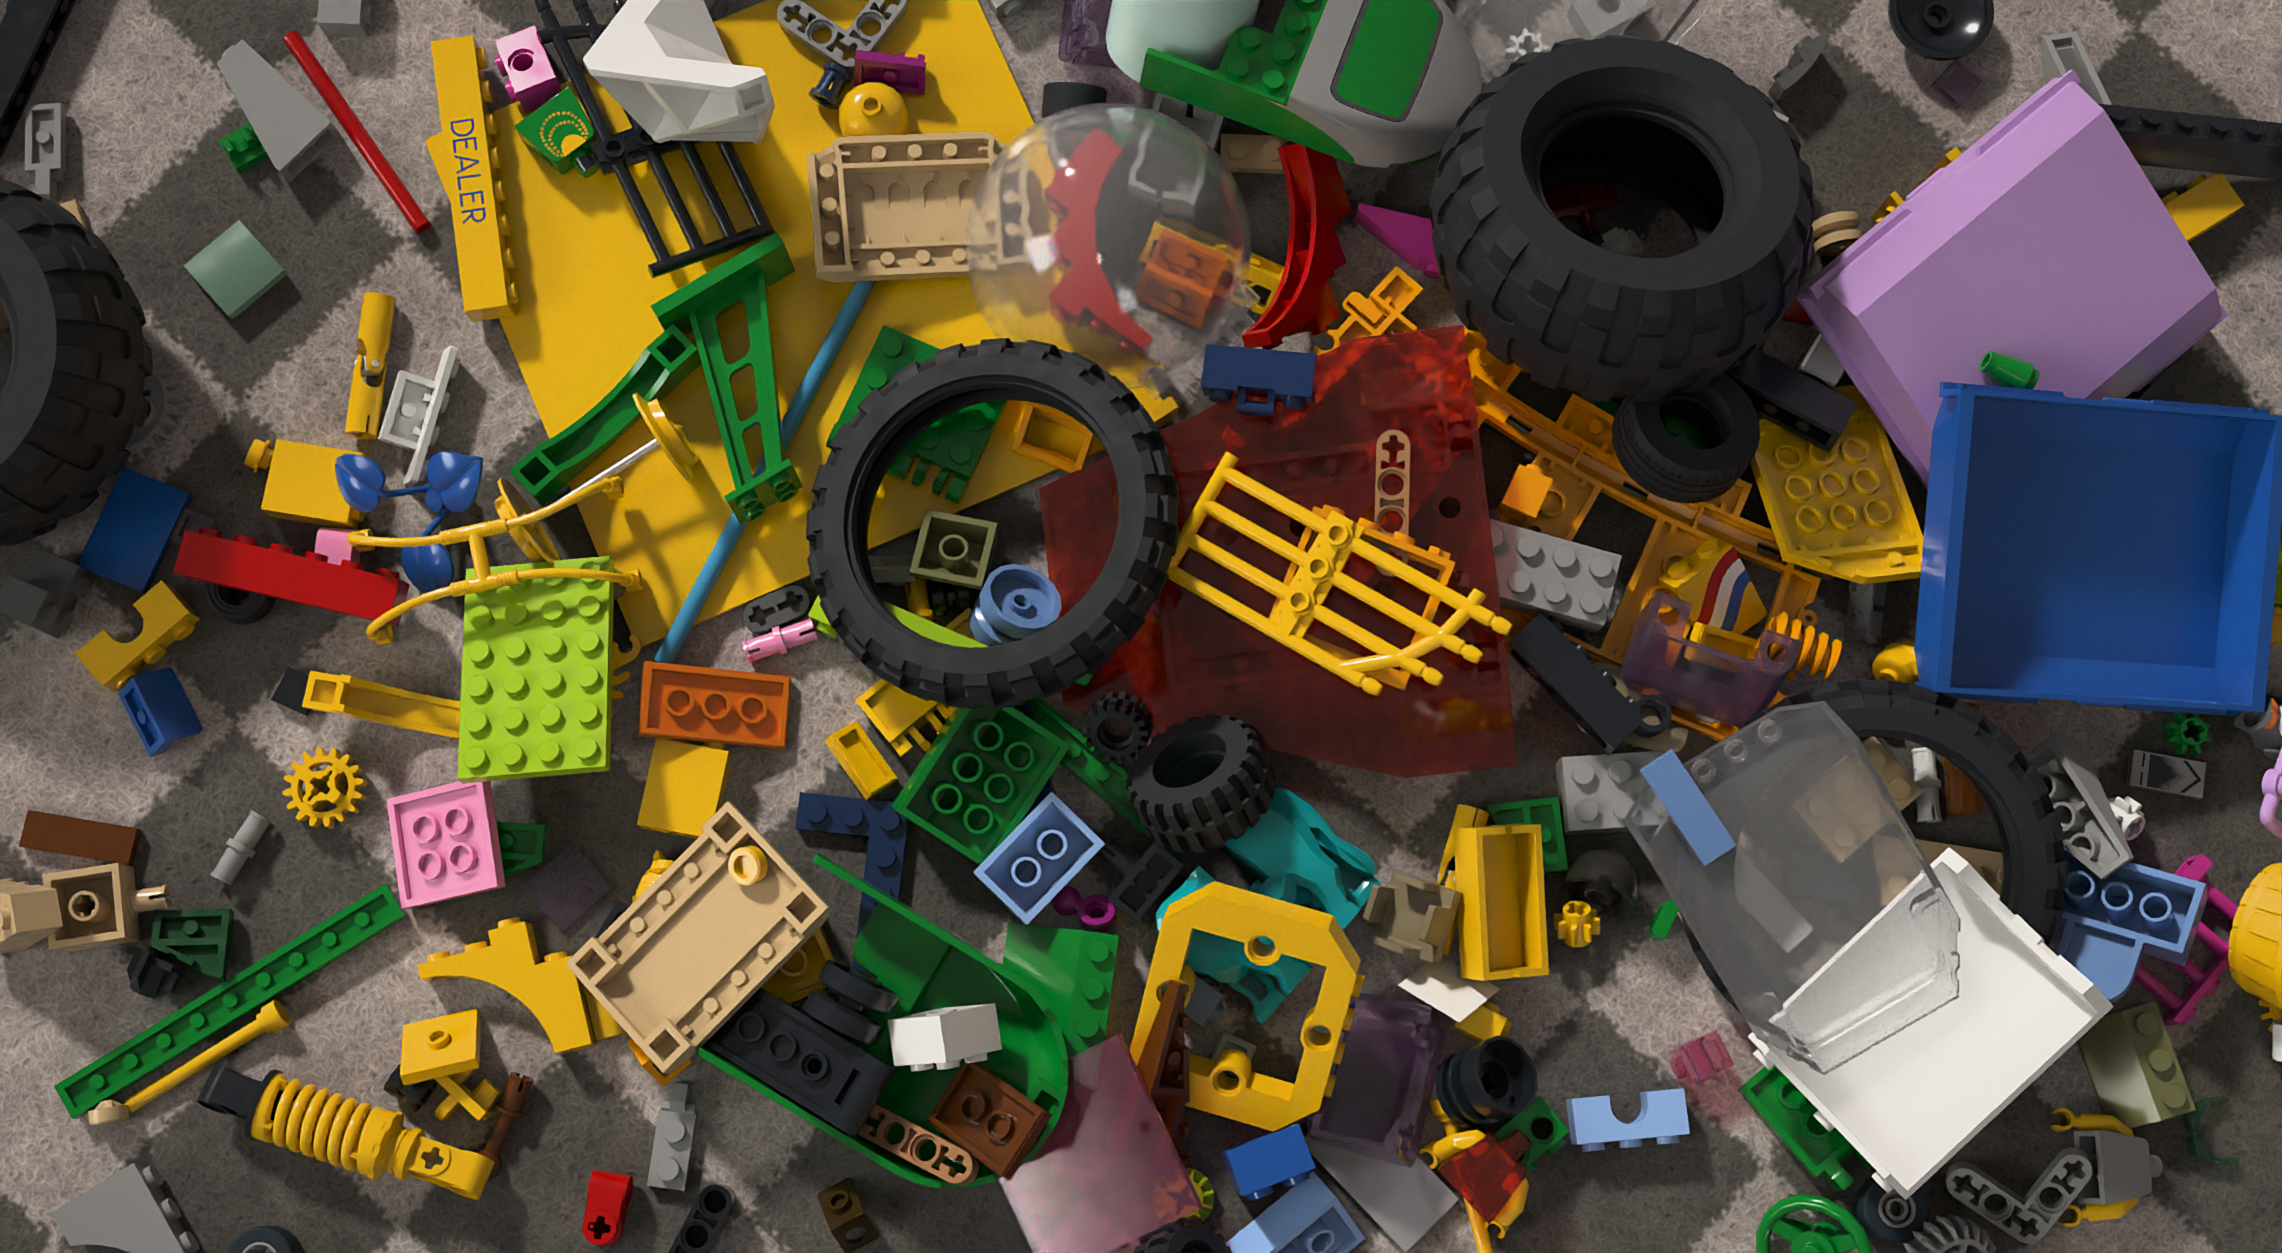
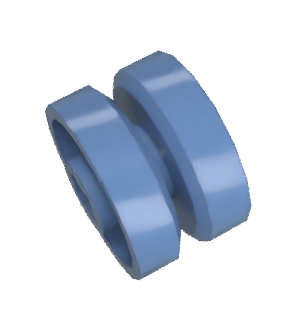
(1014, 605)

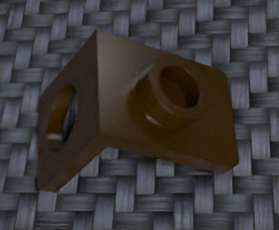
(845, 1212)

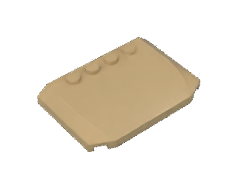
(895, 204)

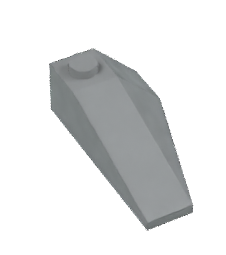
(2082, 806)

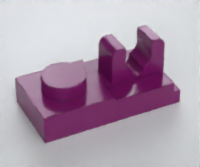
(898, 71)

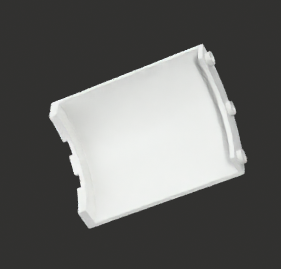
(1956, 1069)

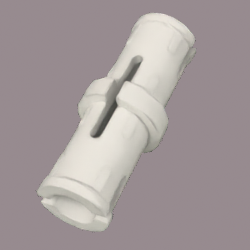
(1926, 778)

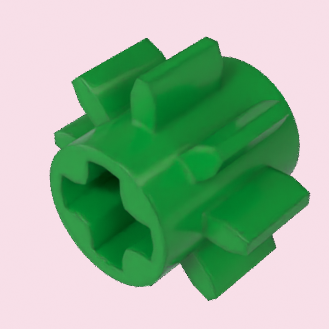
(2176, 736)

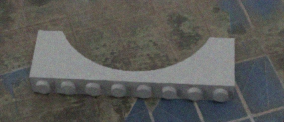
(127, 1215)

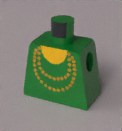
(561, 134)

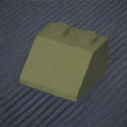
(954, 549)

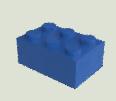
(1268, 1161)

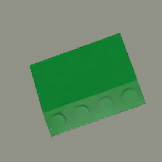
(980, 778)
(1070, 973)

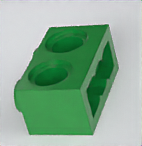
(1523, 1121)

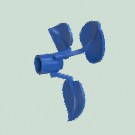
(451, 487)

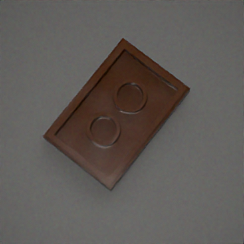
(989, 1118)

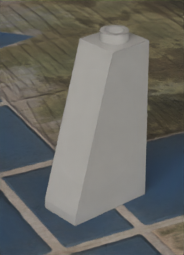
(280, 115)

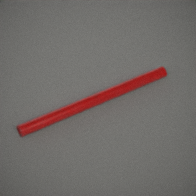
(356, 132)

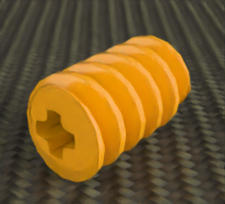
(1811, 651)

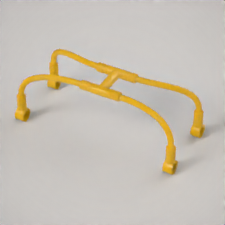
(365, 541)

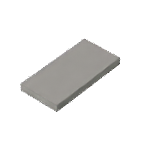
(1394, 1196)

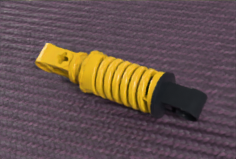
(341, 1130)

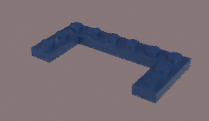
(885, 849)

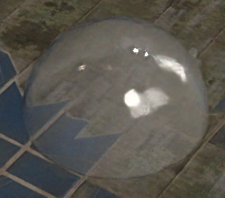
(1113, 243)

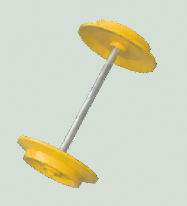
(667, 433)

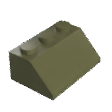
(2135, 1066)

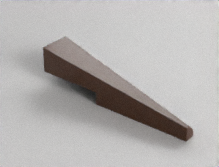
(1166, 1065)

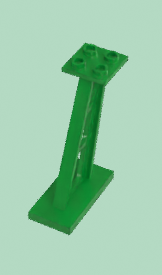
(696, 310)

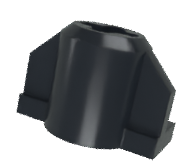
(152, 973)

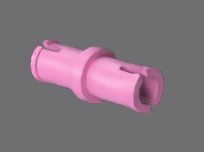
(780, 640)

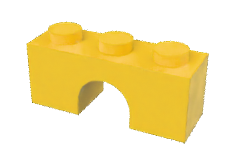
(165, 620)

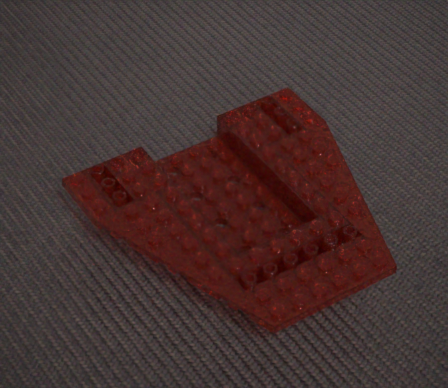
(1202, 663)

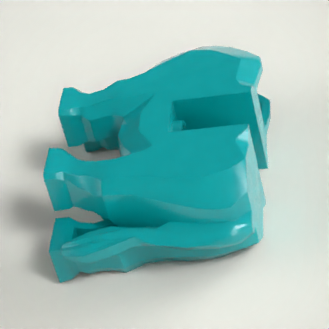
(1299, 864)

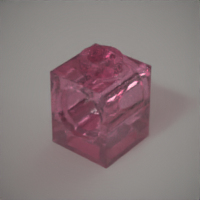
(1700, 1058)

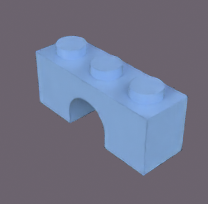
(1661, 1116)

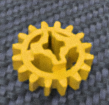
(315, 798)

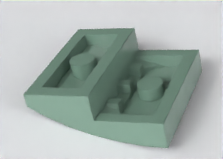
(235, 269)

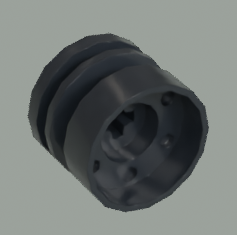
(1486, 1083)

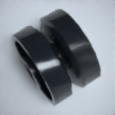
(849, 1008)

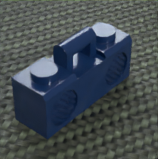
(1259, 373)

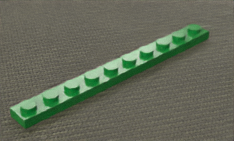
(230, 1001)

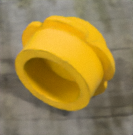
(259, 455)

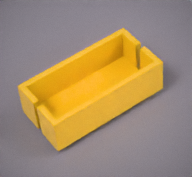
(1501, 901)

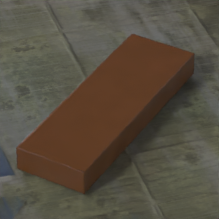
(80, 837)

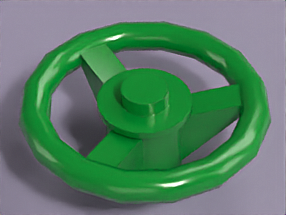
(1808, 1237)

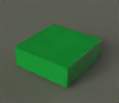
(1662, 921)

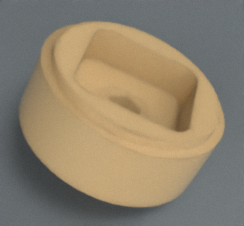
(108, 1112)

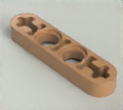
(1397, 503)
(911, 1143)

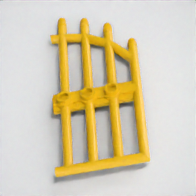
(1315, 579)

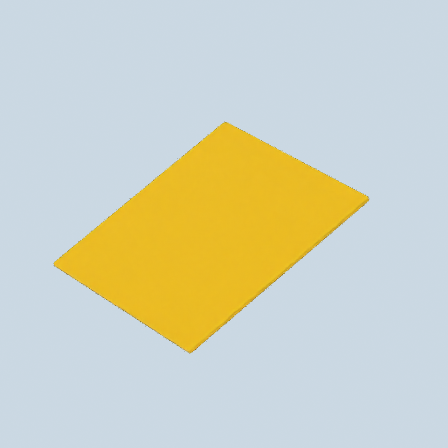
(591, 316)

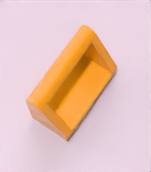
(1045, 455)

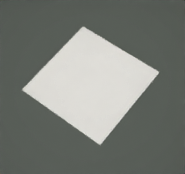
(1446, 990)

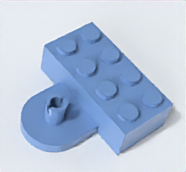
(2126, 916)

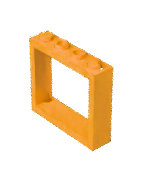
(1433, 558)

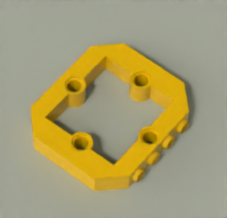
(1295, 933)

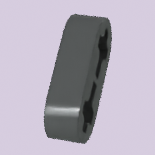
(774, 601)

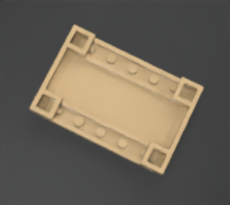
(698, 942)

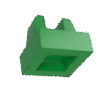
(243, 148)

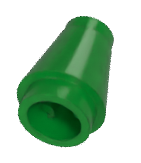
(2009, 371)

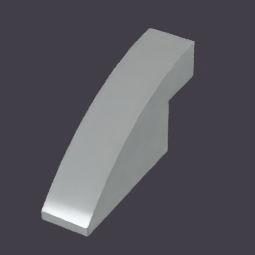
(2065, 53)

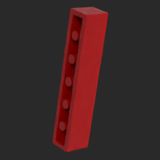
(288, 576)

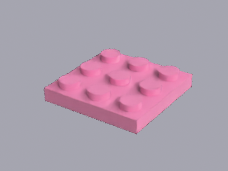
(445, 843)

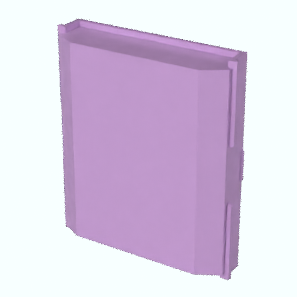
(2021, 249)

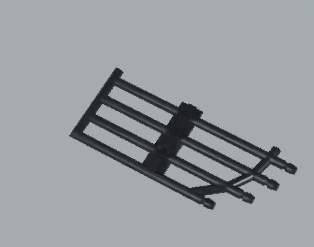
(636, 146)

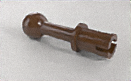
(509, 1107)

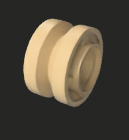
(1836, 232)

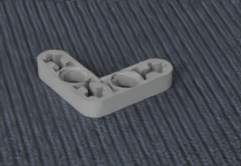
(851, 38)
(2030, 1205)

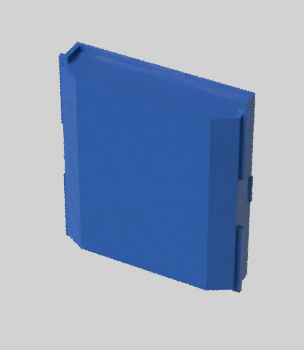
(2099, 551)

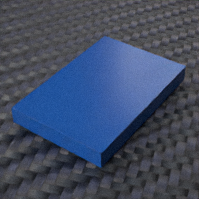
(134, 530)

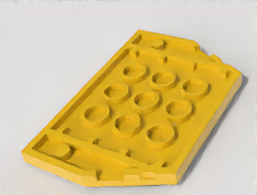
(1839, 507)

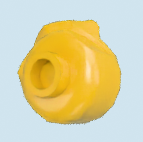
(1896, 663)

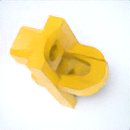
(476, 1102)

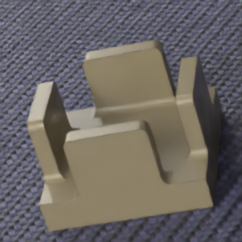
(1412, 916)

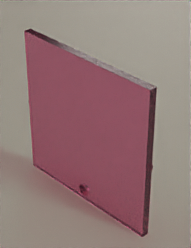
(1105, 1166)

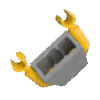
(2119, 1166)

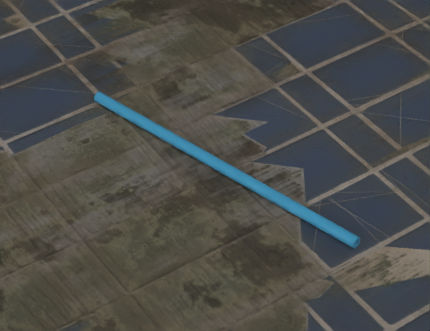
(789, 426)

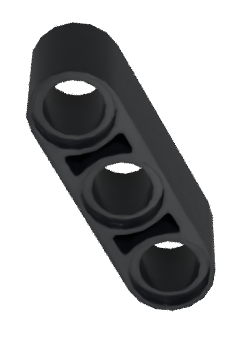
(704, 1216)

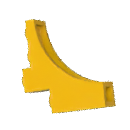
(515, 966)

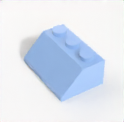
(1038, 858)
(1300, 1222)

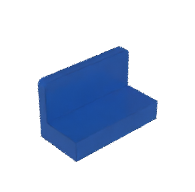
(159, 710)

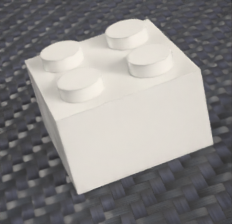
(945, 1037)

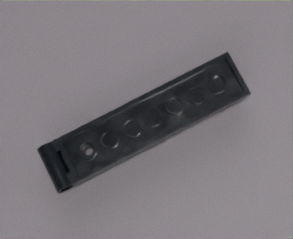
(782, 1048)

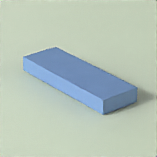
(1688, 807)

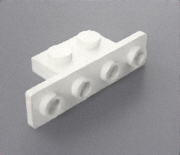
(414, 413)

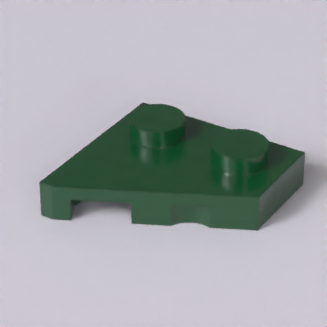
(195, 939)

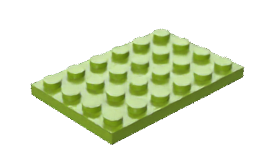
(537, 676)

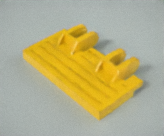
(900, 712)

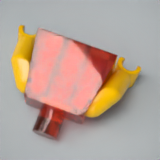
(1485, 1172)

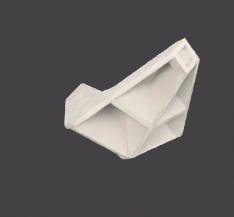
(676, 77)

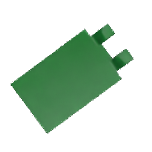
(1793, 1122)

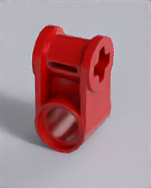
(608, 1200)

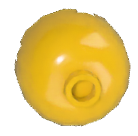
(873, 111)

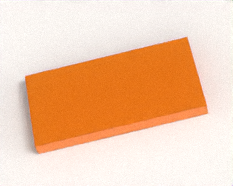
(713, 706)

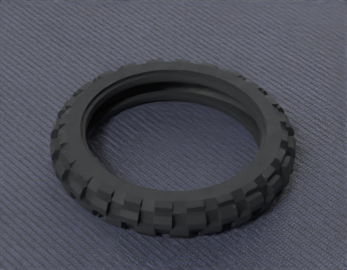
(1095, 625)
(1992, 762)

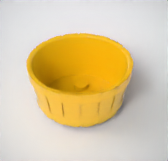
(2257, 938)

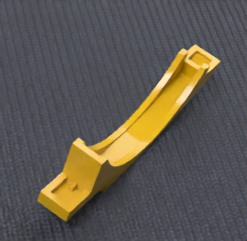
(381, 704)

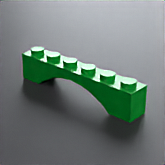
(565, 455)

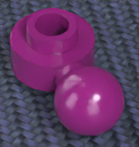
(1069, 901)

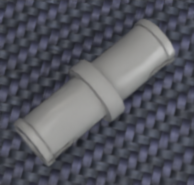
(240, 848)

